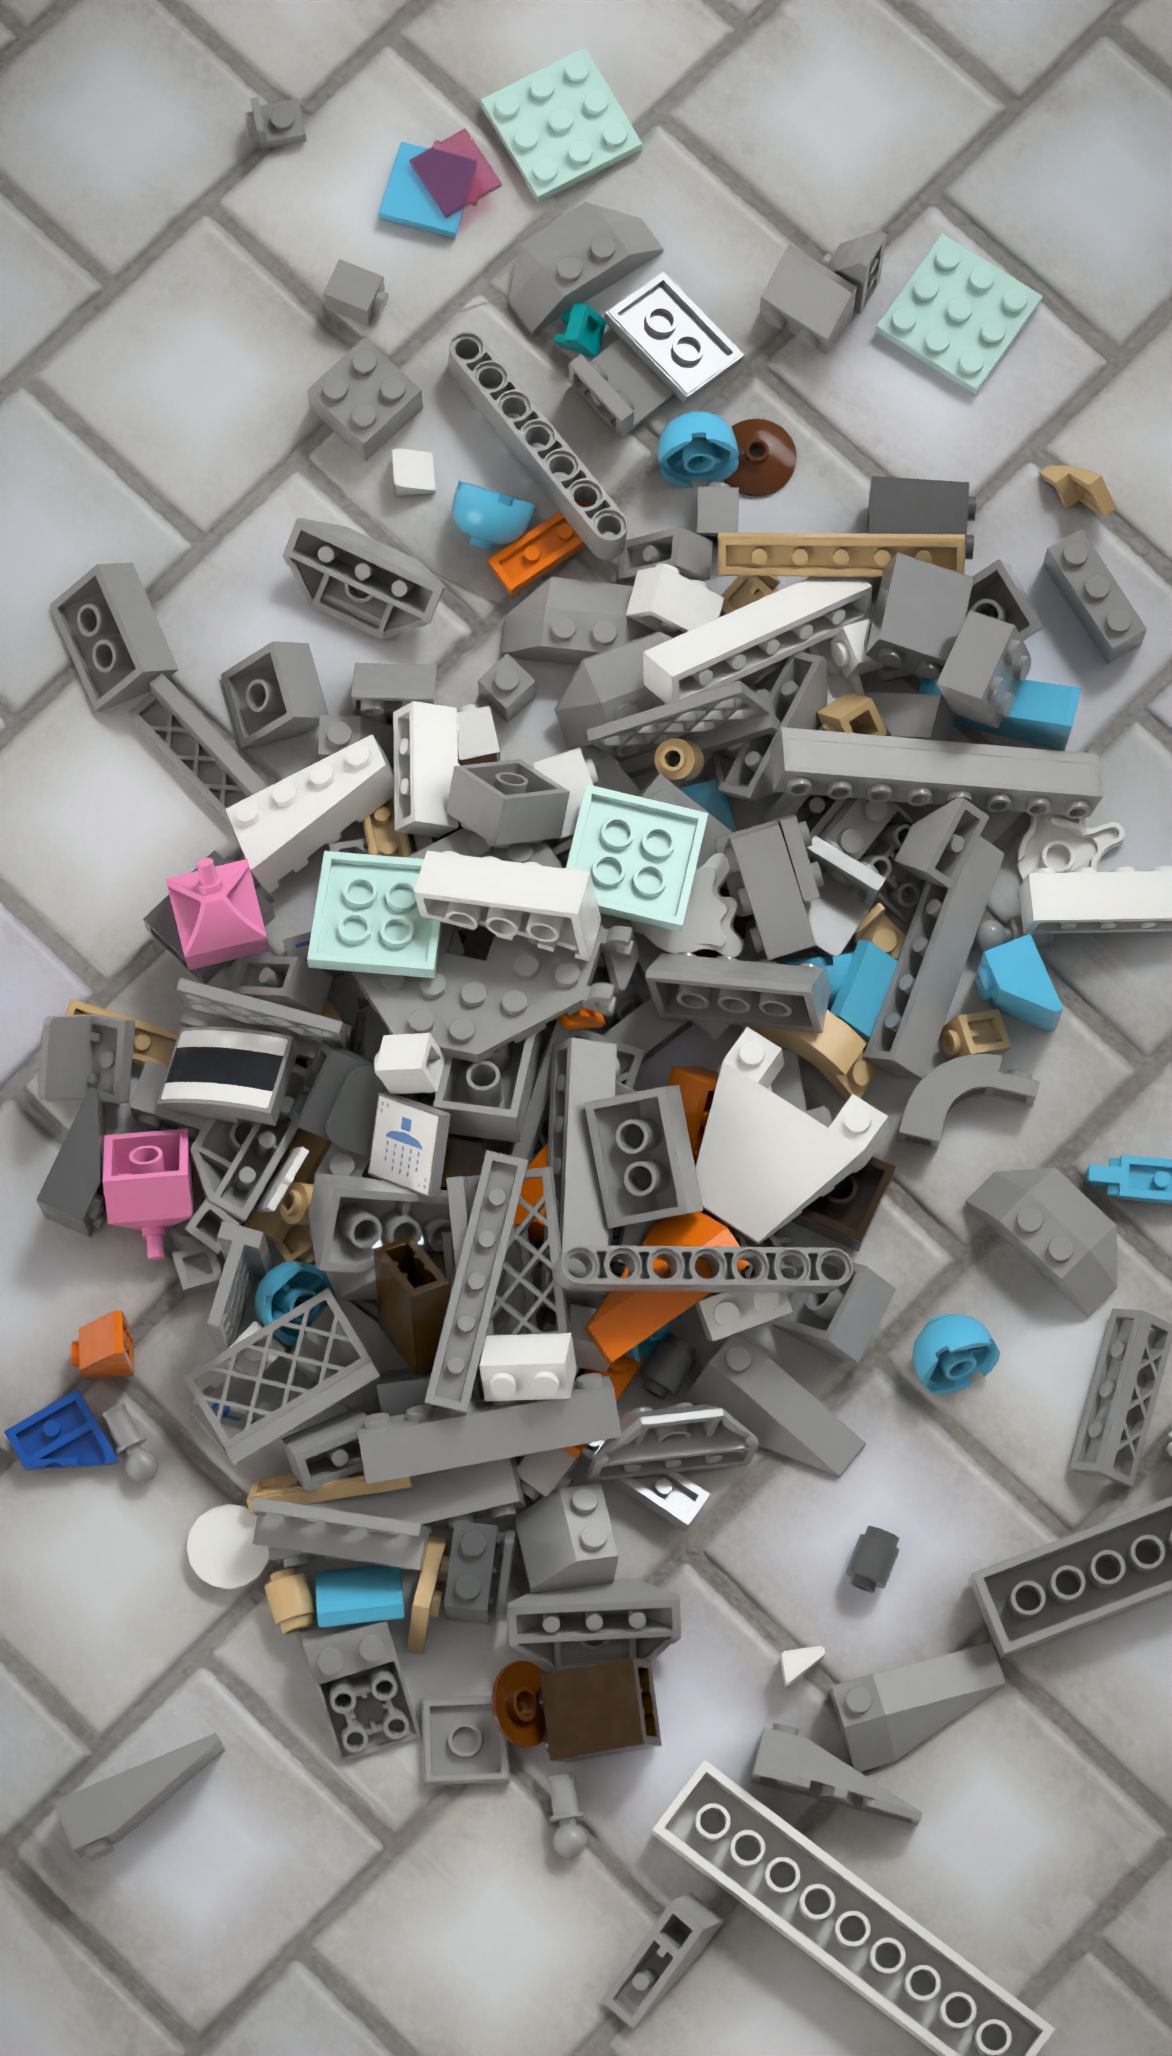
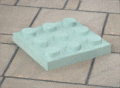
(561, 124)
(959, 314)
(638, 855)
(371, 918)

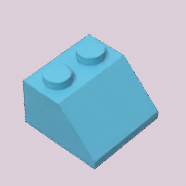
(1019, 984)

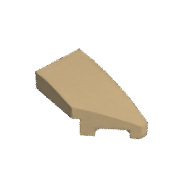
(1079, 485)

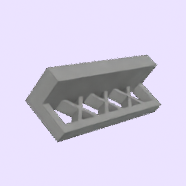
(205, 736)
(1117, 1392)
(340, 1534)

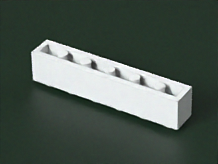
(755, 636)

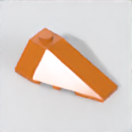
(632, 1316)

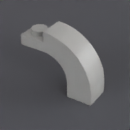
(953, 1083)

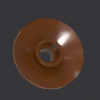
(773, 469)
(517, 1704)

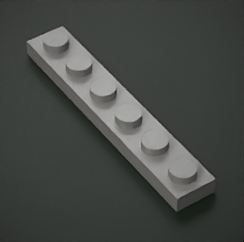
(476, 1281)

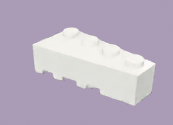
(310, 809)
(511, 899)

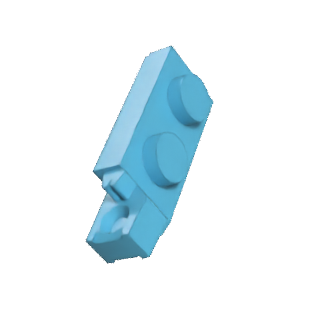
(1134, 1178)

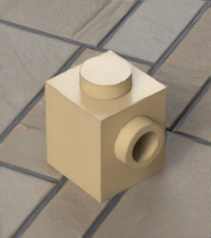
(852, 715)

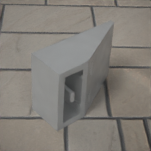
(875, 835)
(360, 1687)

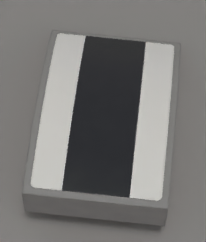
(229, 1074)

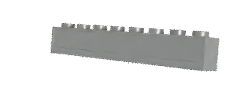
(935, 772)

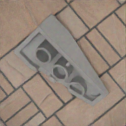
(361, 1213)

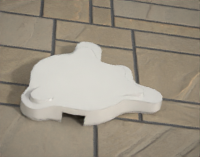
(1065, 844)
(707, 916)

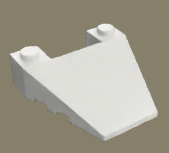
(767, 1156)

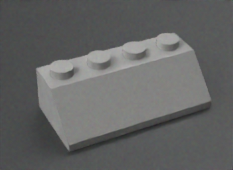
(739, 991)

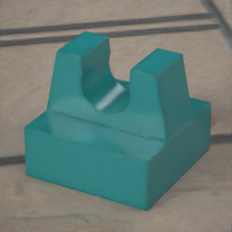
(583, 330)

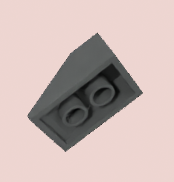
(75, 1183)

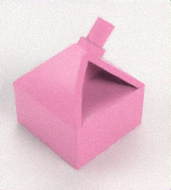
(217, 913)
(148, 1183)

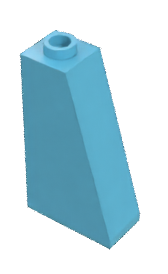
(1040, 713)

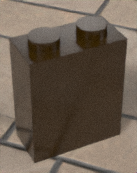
(411, 1301)
(599, 1710)

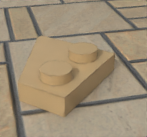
(427, 1597)

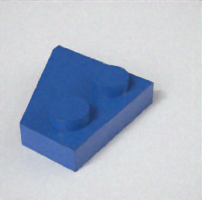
(61, 1437)

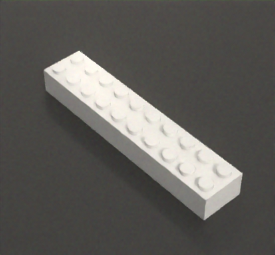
(844, 1922)

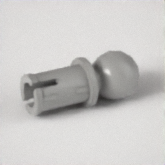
(993, 934)
(140, 1463)
(569, 1838)

